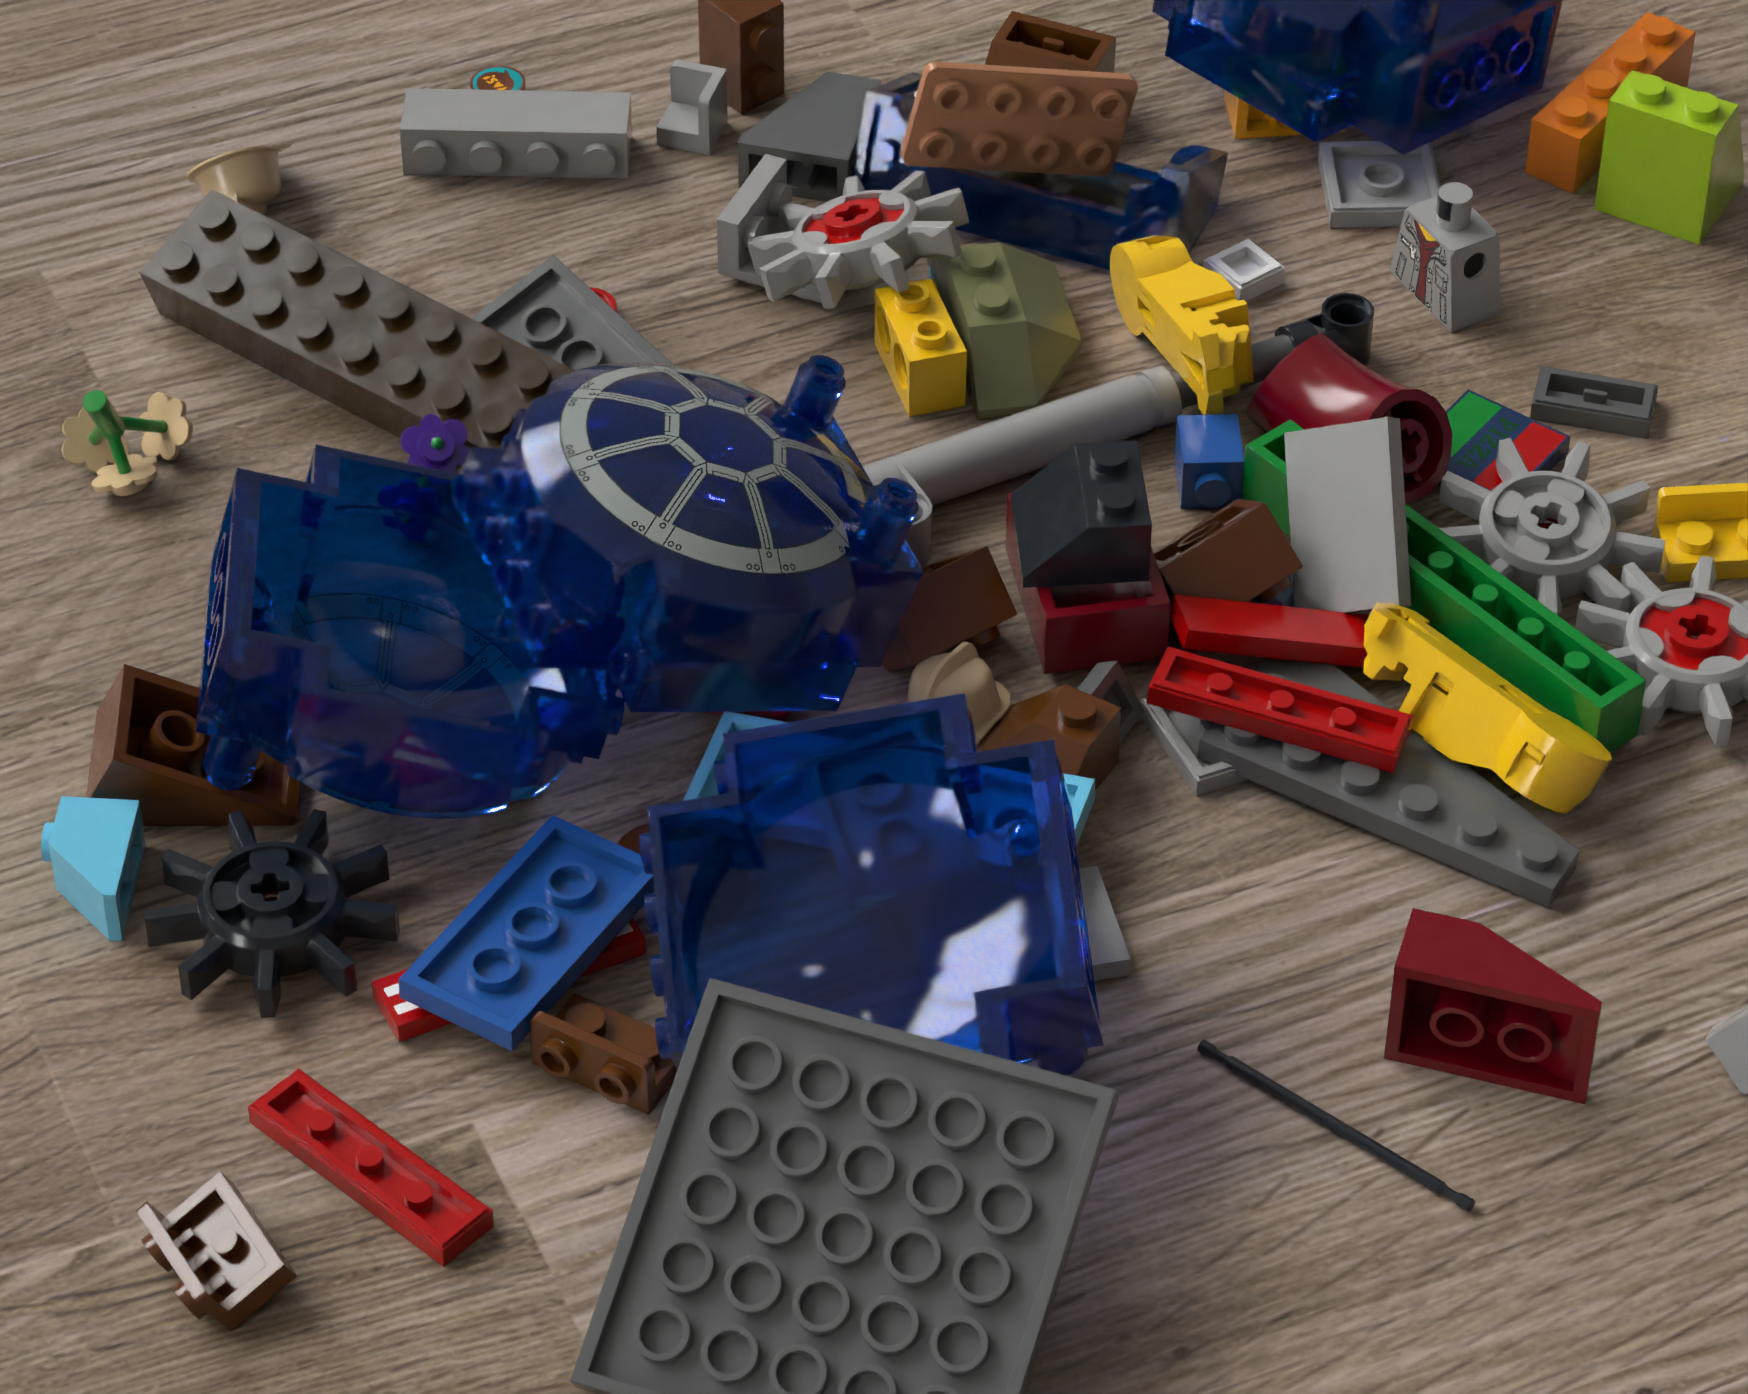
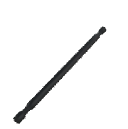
(1336, 1125)

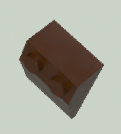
(152, 754)

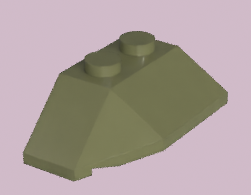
(1011, 323)

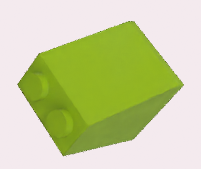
(1669, 157)

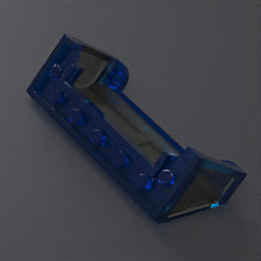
(1042, 211)

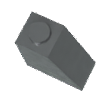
(815, 135)

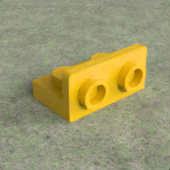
(1703, 523)

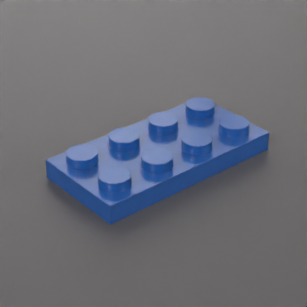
(529, 933)

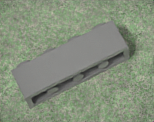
(516, 133)

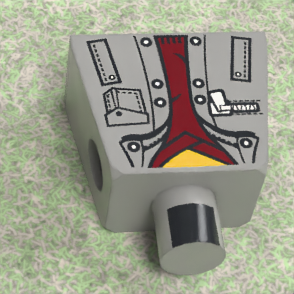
(1450, 258)

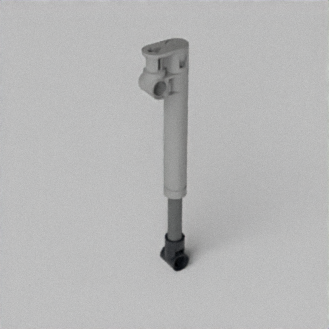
(1096, 415)

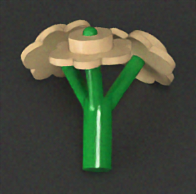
(97, 440)

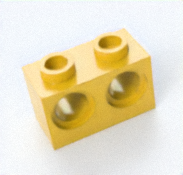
(920, 348)

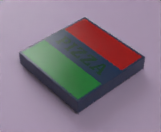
(1476, 432)

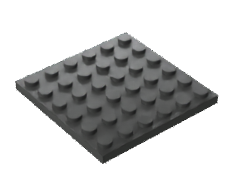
(843, 1213)

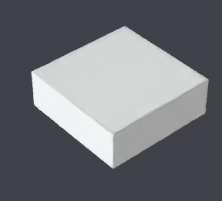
(1247, 269)

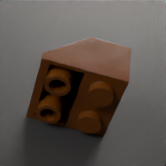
(1050, 45)

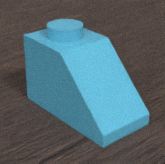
(97, 858)

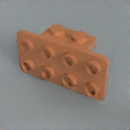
(1018, 119)

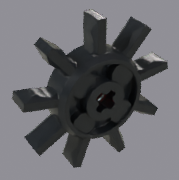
(272, 910)

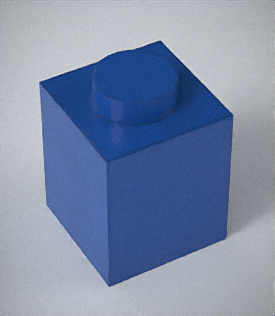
(1208, 460)

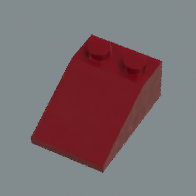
(1488, 1011)

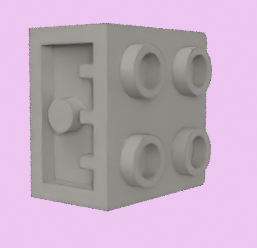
(755, 213)

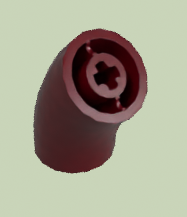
(1329, 387)

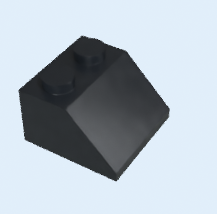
(1084, 518)

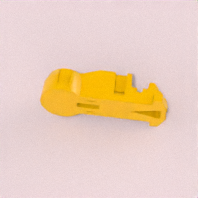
(1185, 315)
(1479, 714)

